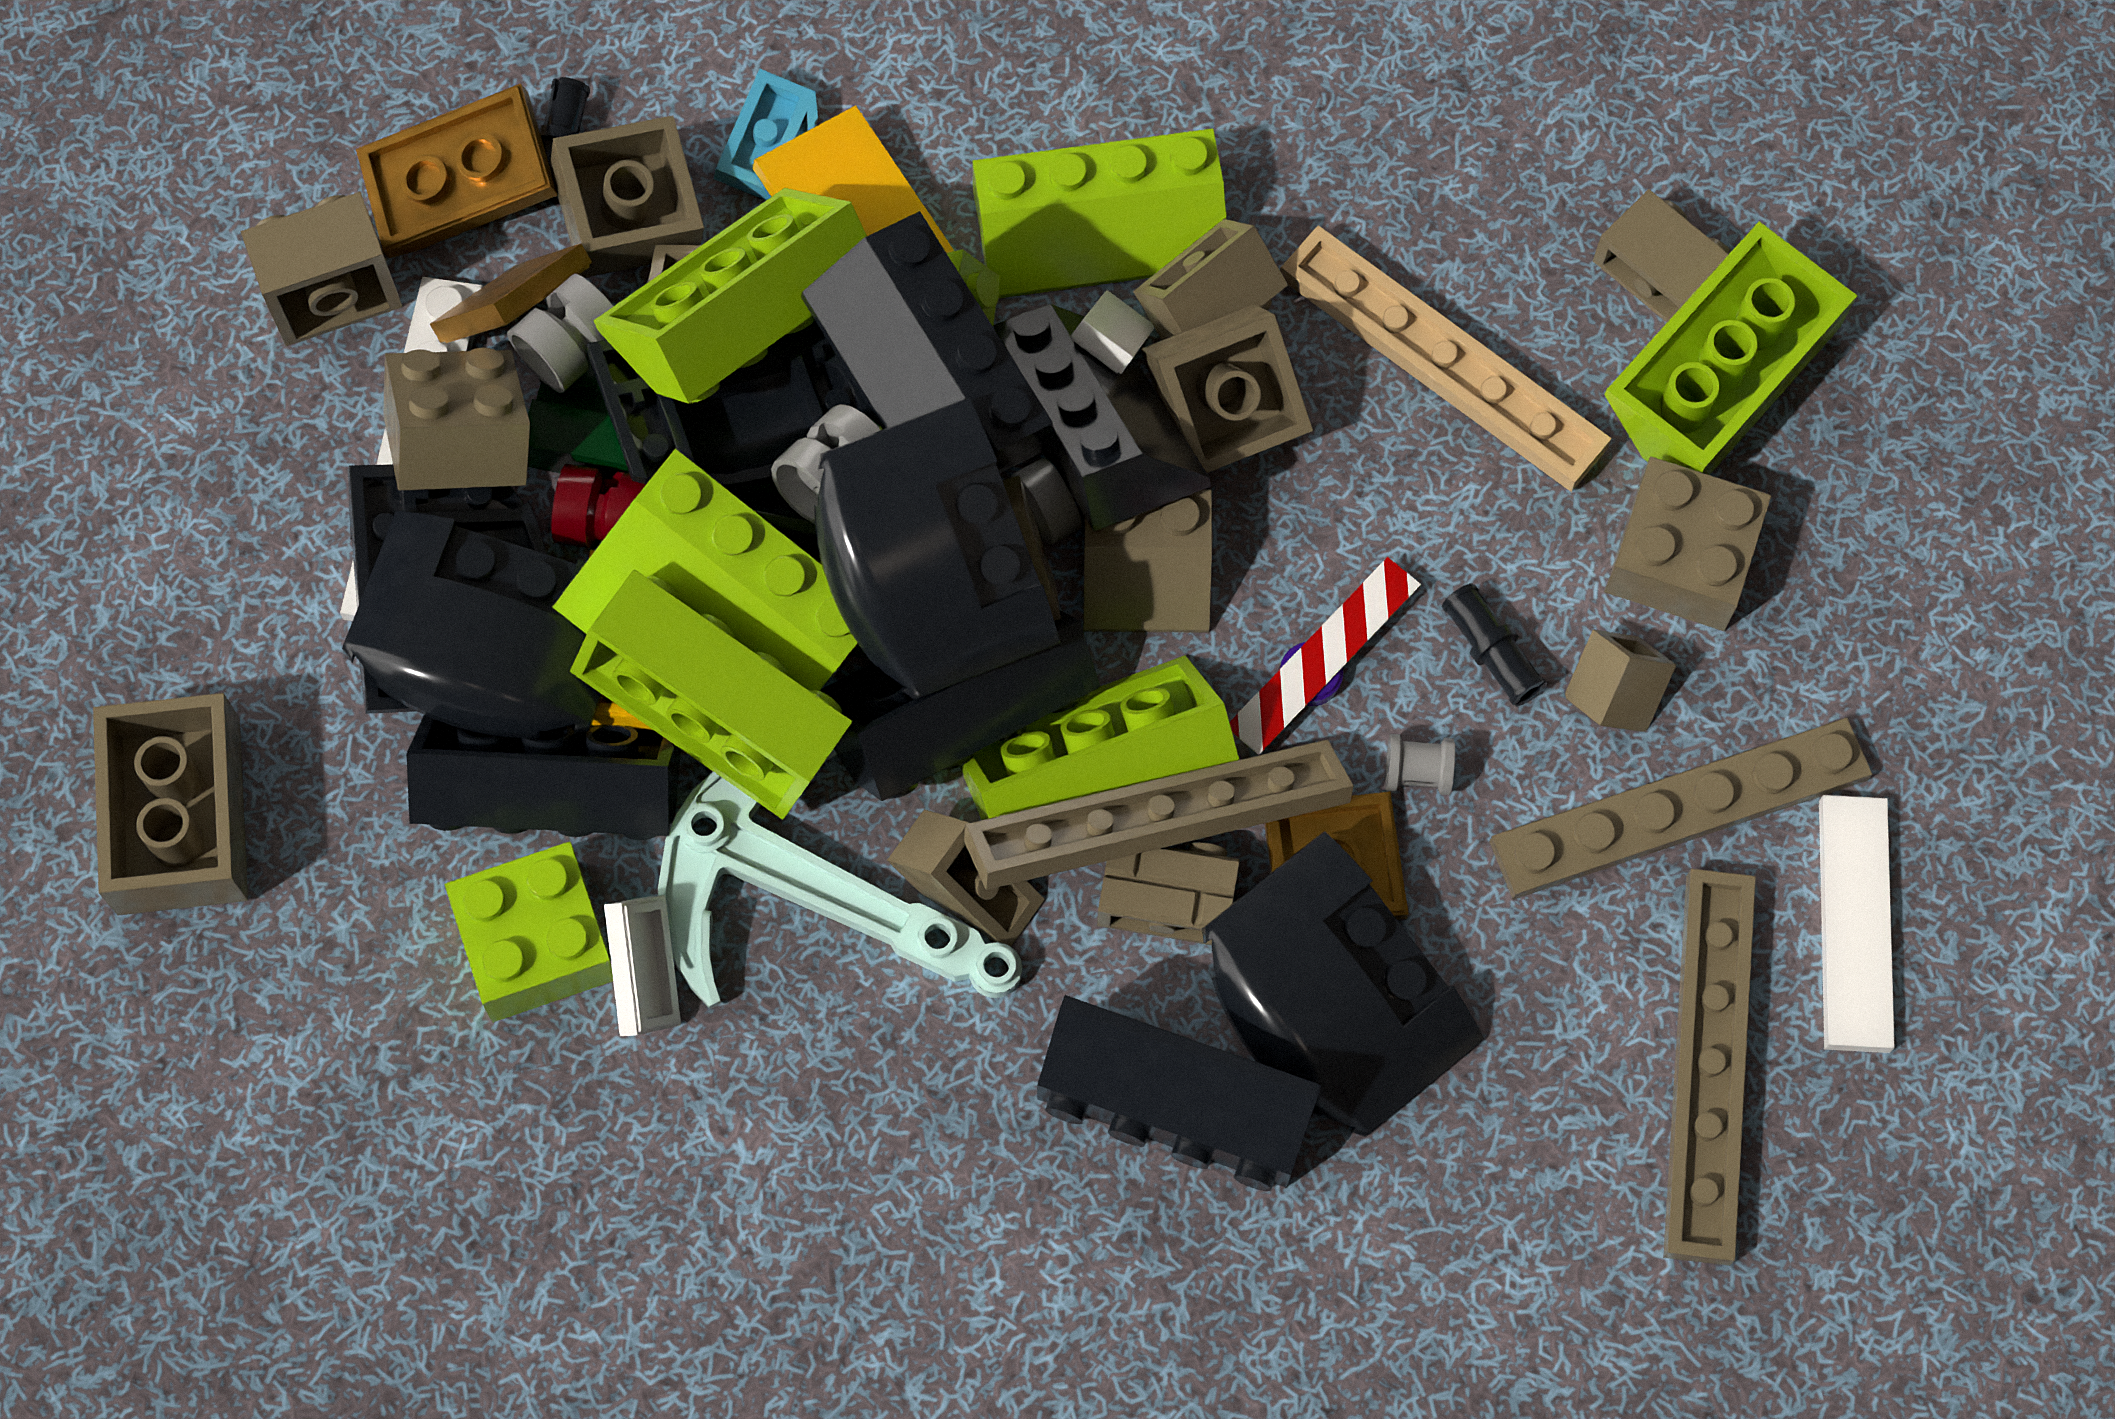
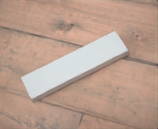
(1856, 924)

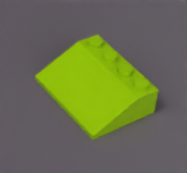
(721, 565)

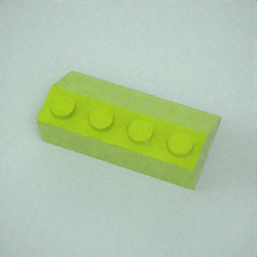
(1096, 210)
(731, 295)
(1728, 352)
(709, 692)
(1112, 739)

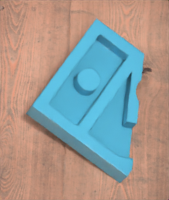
(770, 117)

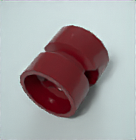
(589, 504)

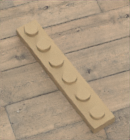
(1445, 358)

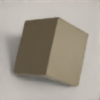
(1619, 680)

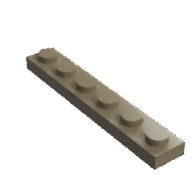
(1680, 808)
(1156, 814)
(1710, 1068)

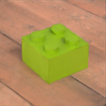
(530, 931)

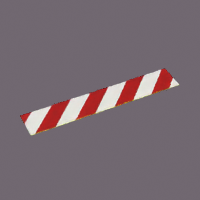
(1323, 655)

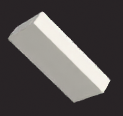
(1112, 332)
(642, 965)

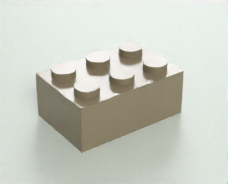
(169, 804)

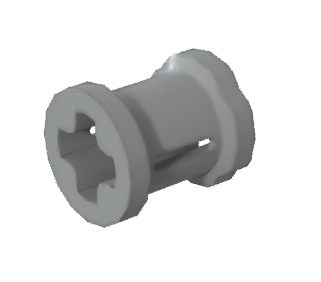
(1420, 764)

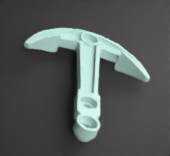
(772, 863)

